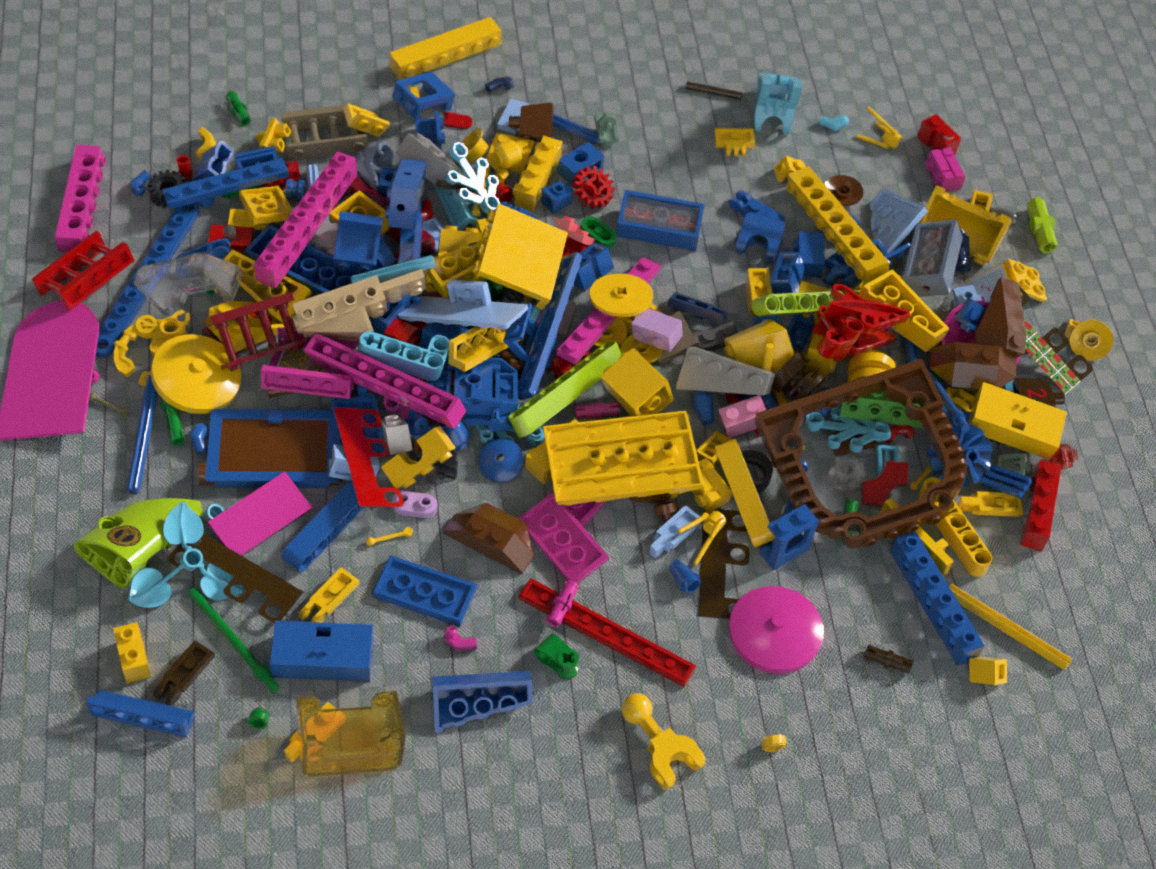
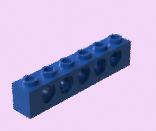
(936, 598)

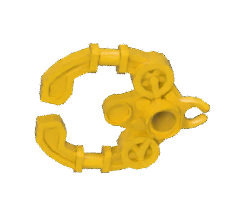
(148, 327)

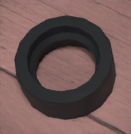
(762, 461)

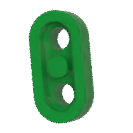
(600, 232)

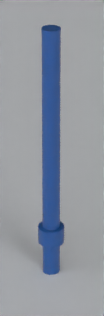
(956, 415)

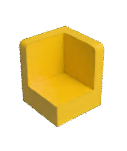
(988, 670)

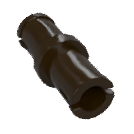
(888, 659)

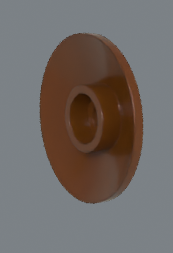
(845, 189)

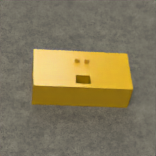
(1017, 420)

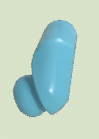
(836, 123)

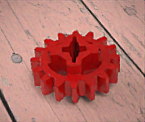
(593, 187)

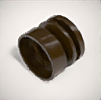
(797, 379)

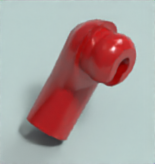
(427, 210)
(897, 430)

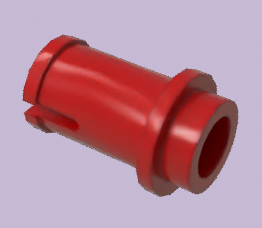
(184, 167)

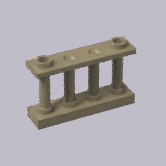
(319, 118)

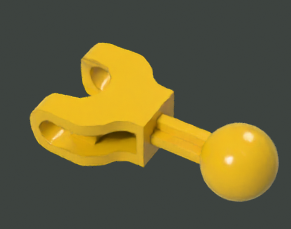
(663, 745)

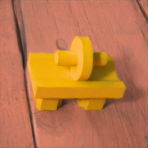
(273, 135)

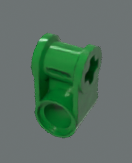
(558, 656)

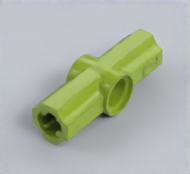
(1042, 225)

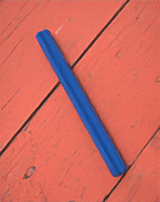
(142, 437)

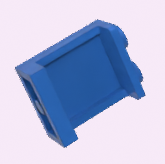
(357, 242)

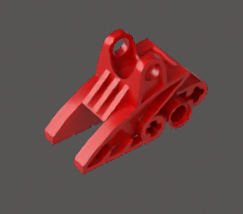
(854, 324)

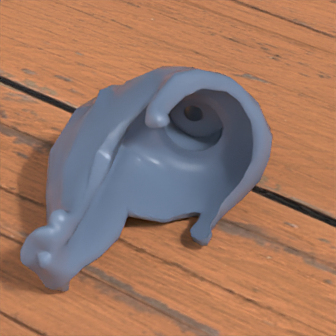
(371, 160)

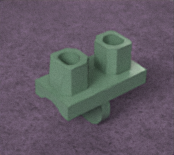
(606, 129)

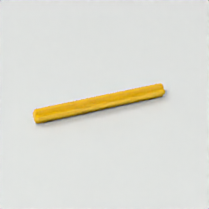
(1011, 628)

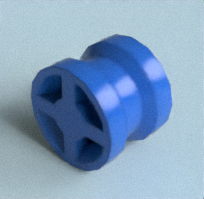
(295, 189)

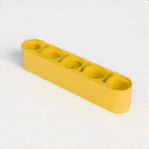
(744, 492)
(964, 534)

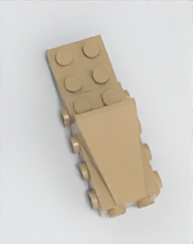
(346, 310)

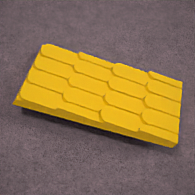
(622, 458)

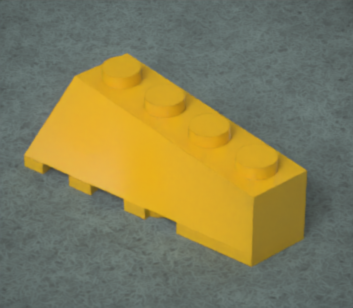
(454, 266)

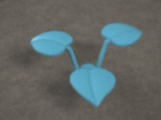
(183, 527)

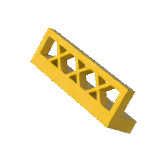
(479, 350)

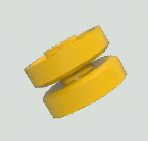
(868, 364)

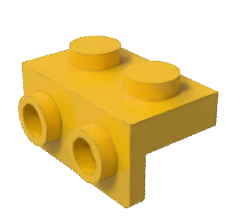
(365, 120)

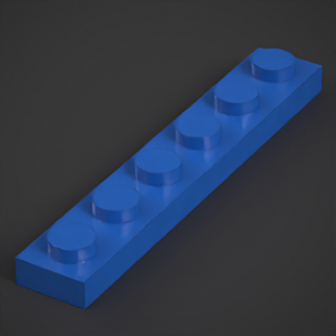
(225, 183)

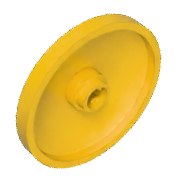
(190, 374)

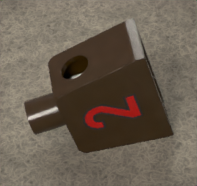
(1038, 390)

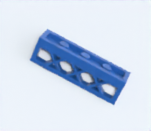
(411, 241)
(141, 713)

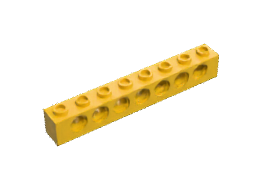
(837, 225)

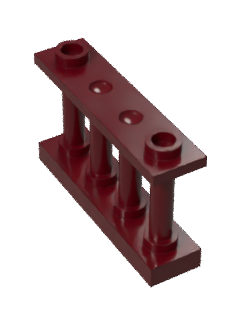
(240, 316)

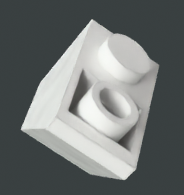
(396, 434)

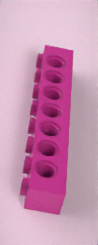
(305, 220)
(386, 380)

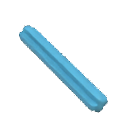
(397, 270)

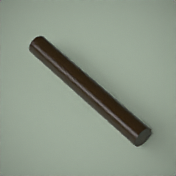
(714, 90)
(443, 184)

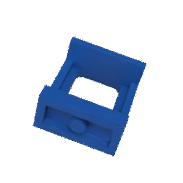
(438, 94)
(516, 332)
(789, 540)

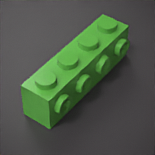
(878, 409)

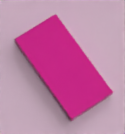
(260, 515)
(563, 539)

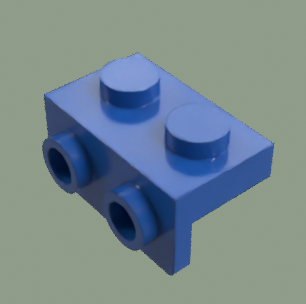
(431, 129)

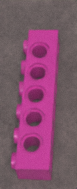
(80, 196)

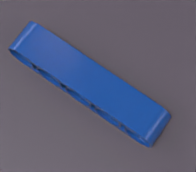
(323, 529)

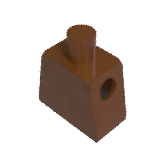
(534, 121)

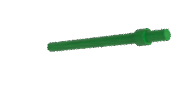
(260, 671)

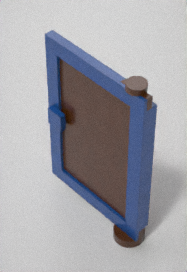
(260, 444)

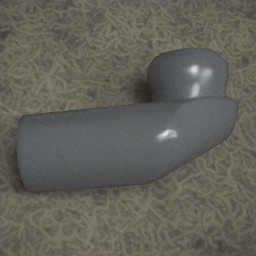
(999, 211)

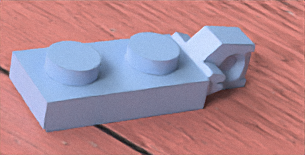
(668, 537)

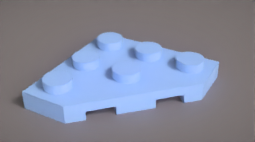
(893, 218)

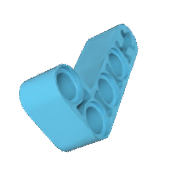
(378, 346)

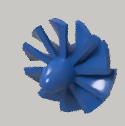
(971, 443)

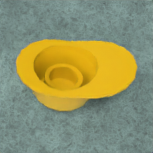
(475, 145)

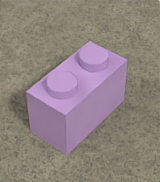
(657, 329)

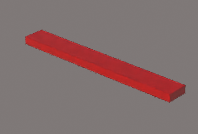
(611, 635)

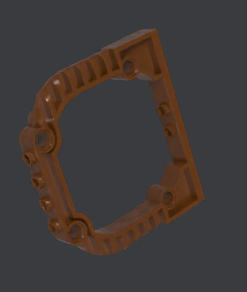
(905, 384)

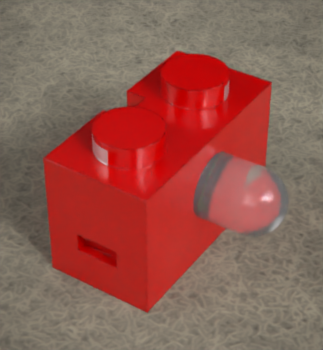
(939, 134)
(238, 236)

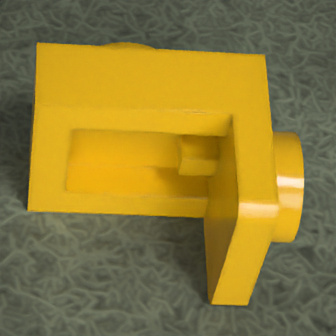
(787, 166)

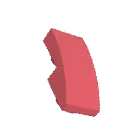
(574, 231)

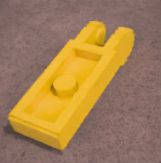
(330, 595)

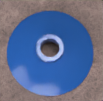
(504, 470)

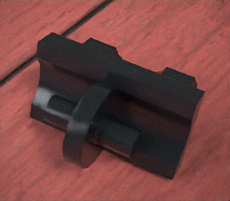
(441, 470)

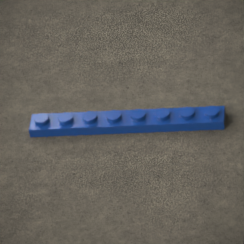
(548, 327)

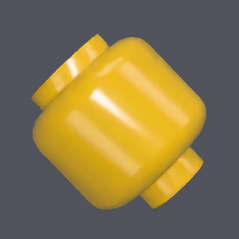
(507, 154)

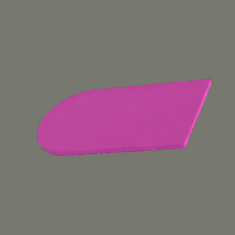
(50, 373)

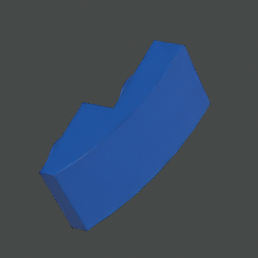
(475, 419)

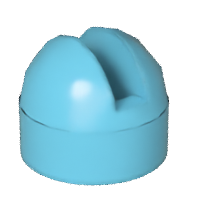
(212, 511)

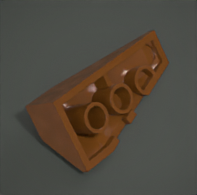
(1003, 319)

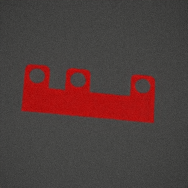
(358, 455)

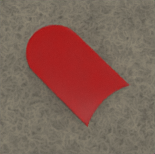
(457, 120)

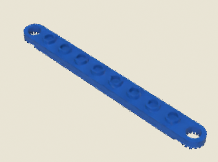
(132, 298)

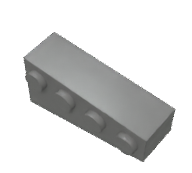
(717, 373)

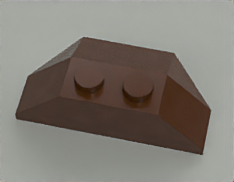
(970, 365)
(493, 535)

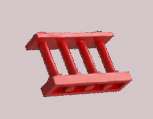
(89, 280)

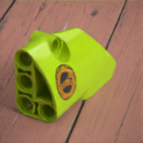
(129, 538)

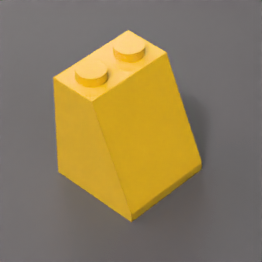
(750, 345)
(637, 385)

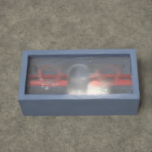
(933, 258)

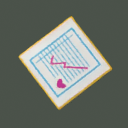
(986, 281)

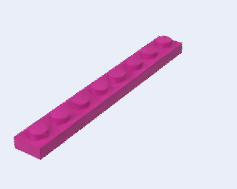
(598, 322)

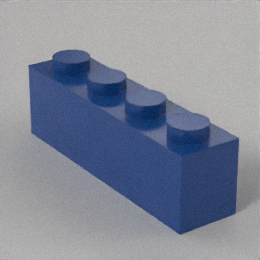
(477, 696)

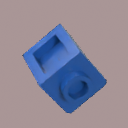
(969, 315)

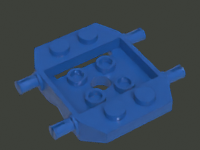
(478, 396)

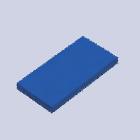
(424, 590)

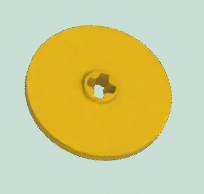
(621, 295)

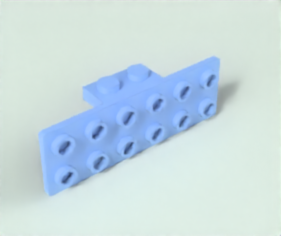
(467, 306)

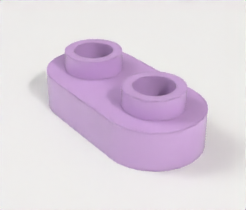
(414, 505)

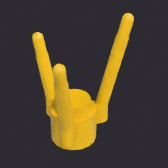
(890, 137)
(712, 524)

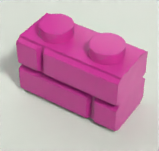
(945, 169)

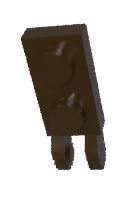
(184, 672)

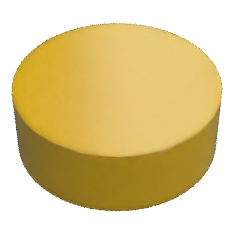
(773, 743)

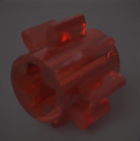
(1064, 456)

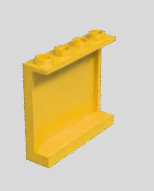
(520, 253)

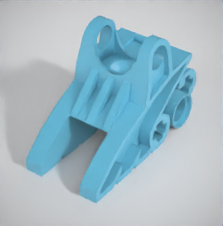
(772, 102)

